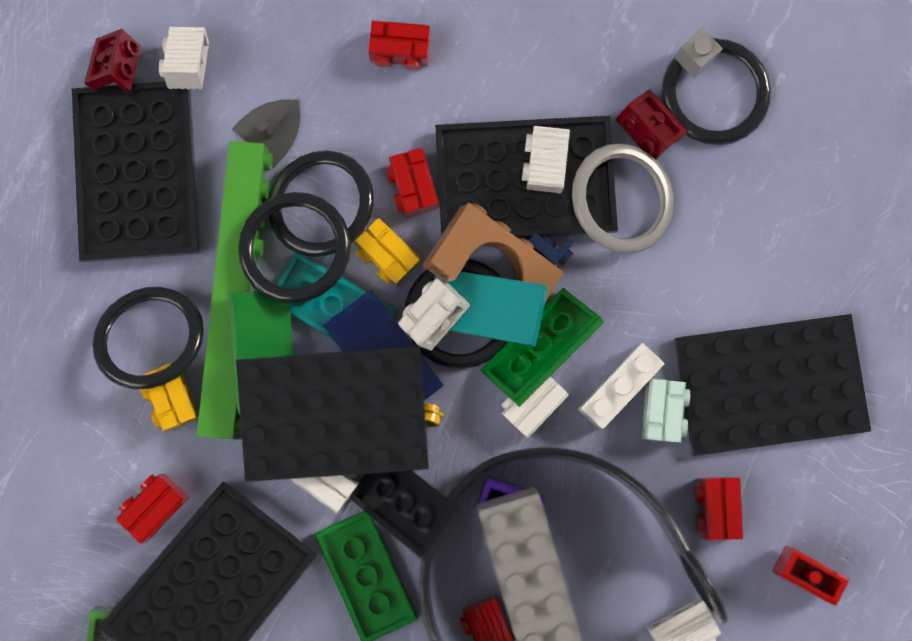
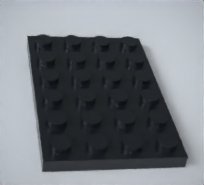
(485, 167)
(134, 172)
(772, 384)
(332, 414)
(214, 577)

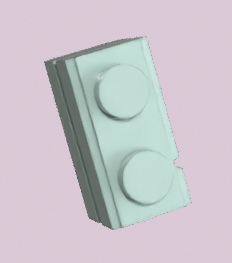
(664, 411)

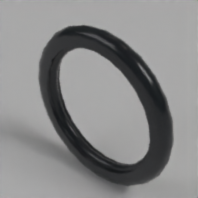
(743, 129)
(306, 161)
(314, 290)
(450, 359)
(166, 375)

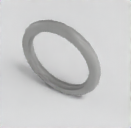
(580, 203)

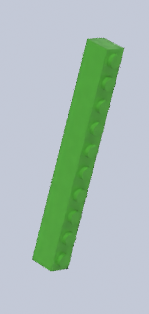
(243, 192)

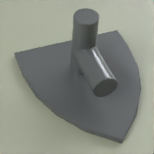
(273, 125)

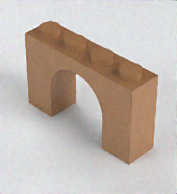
(473, 229)

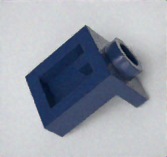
(546, 248)

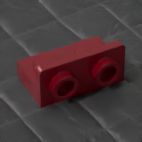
(113, 61)
(651, 124)

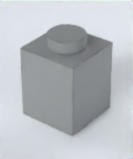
(698, 53)

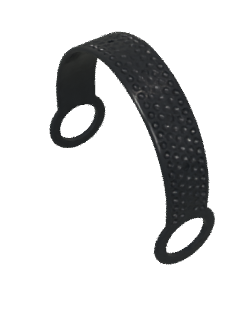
(687, 559)

